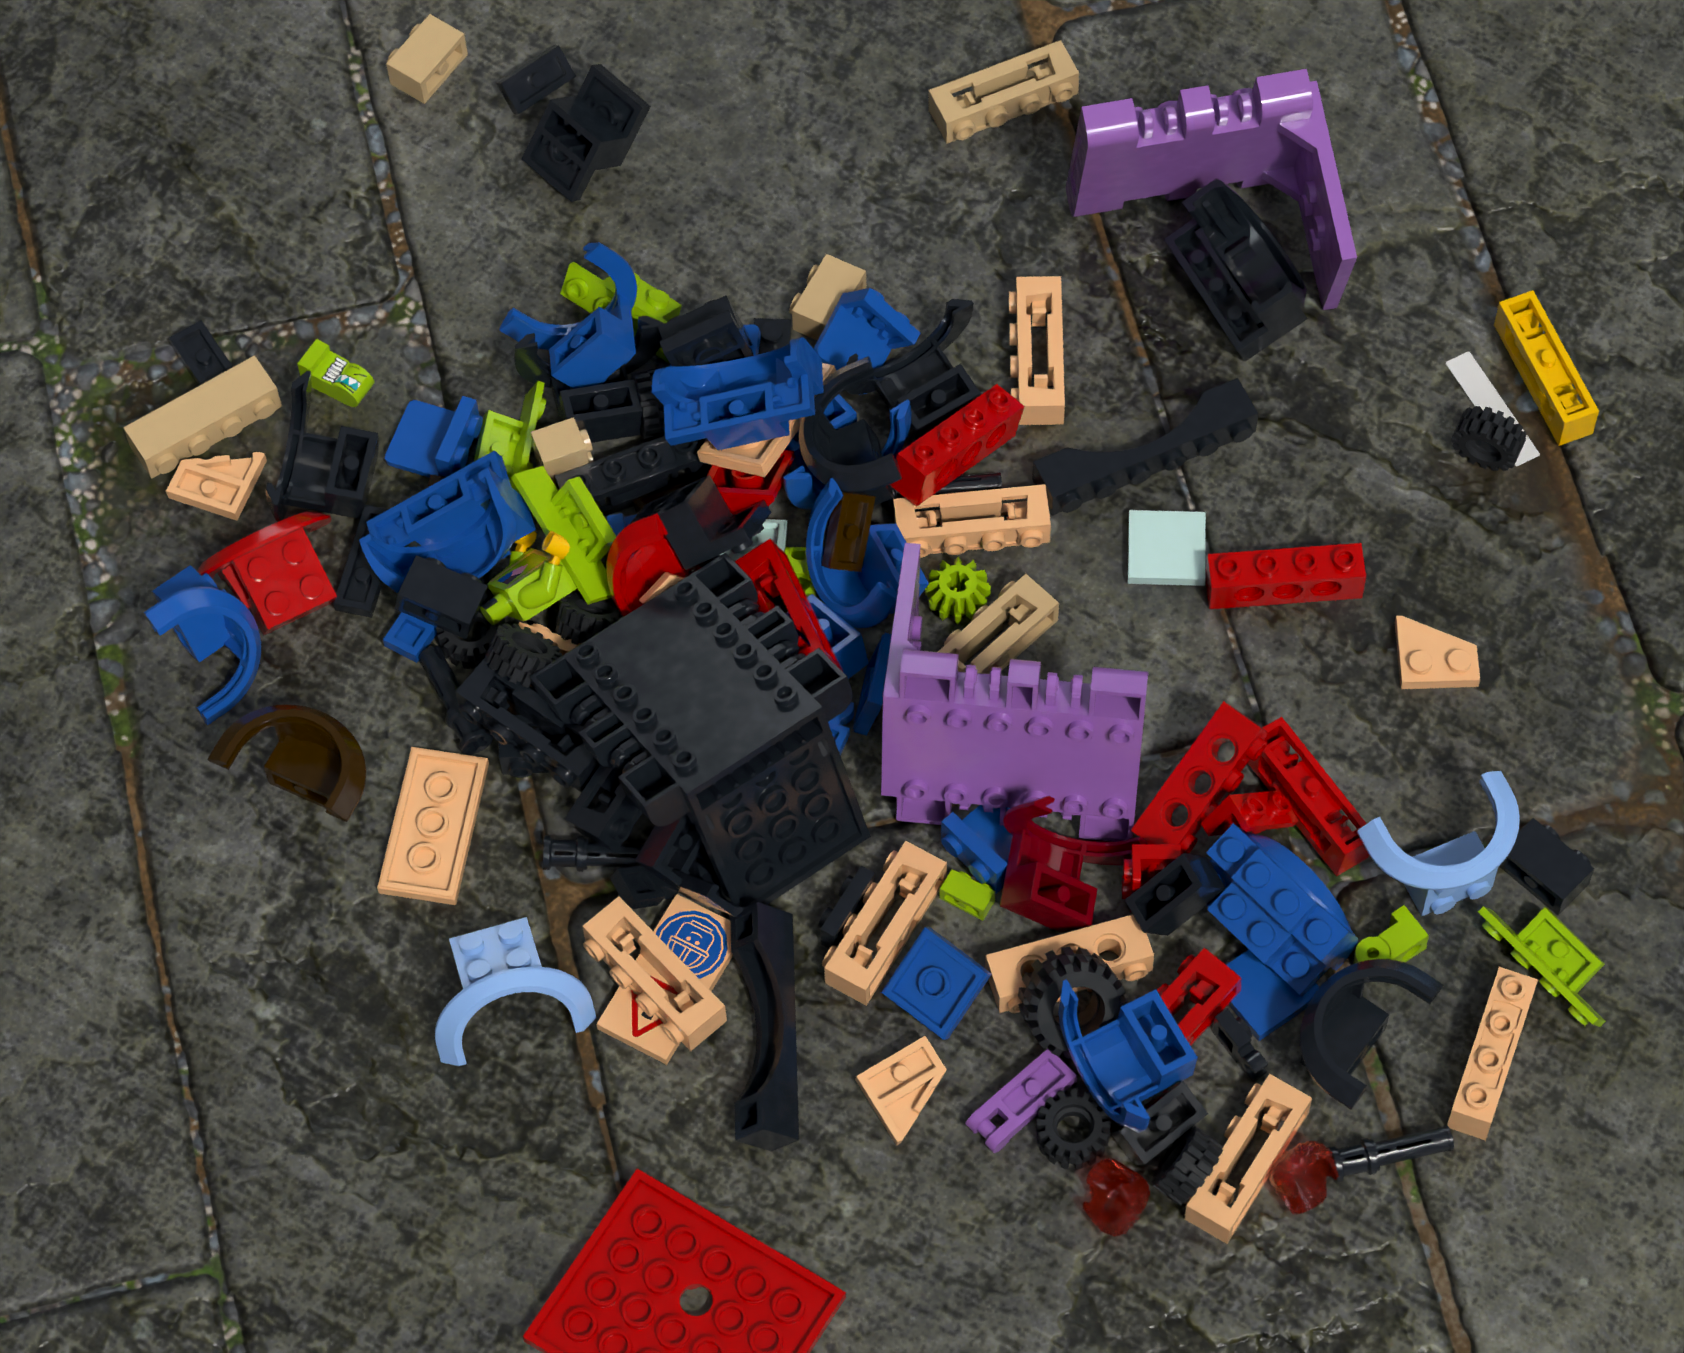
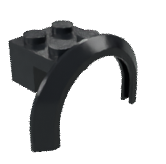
(926, 375)
(605, 409)
(850, 453)
(322, 470)
(1344, 1025)

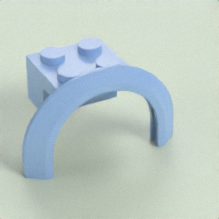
(1456, 867)
(499, 964)

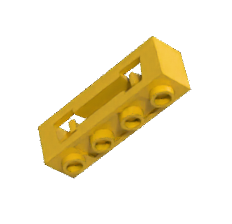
(1546, 368)

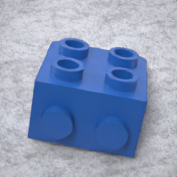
(863, 327)
(434, 438)
(979, 844)

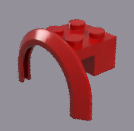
(638, 560)
(278, 571)

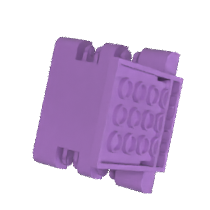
(1247, 138)
(1005, 736)

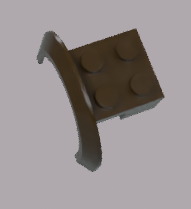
(312, 759)

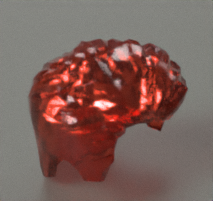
(1301, 1176)
(1116, 1197)

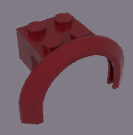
(1046, 869)

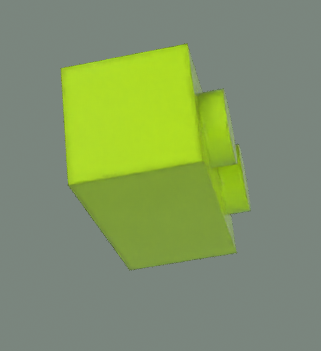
(967, 894)

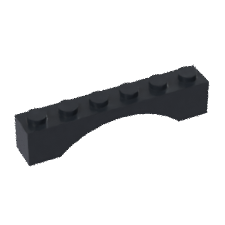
(1079, 475)
(765, 953)

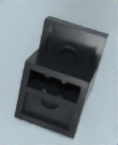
(585, 132)
(705, 335)
(702, 524)

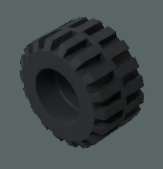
(1045, 986)

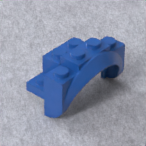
(740, 398)
(451, 524)
(1279, 908)

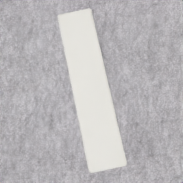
(1484, 394)

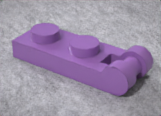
(1021, 1099)

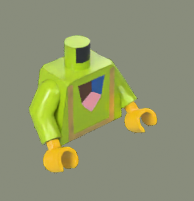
(530, 581)

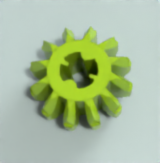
(953, 578)

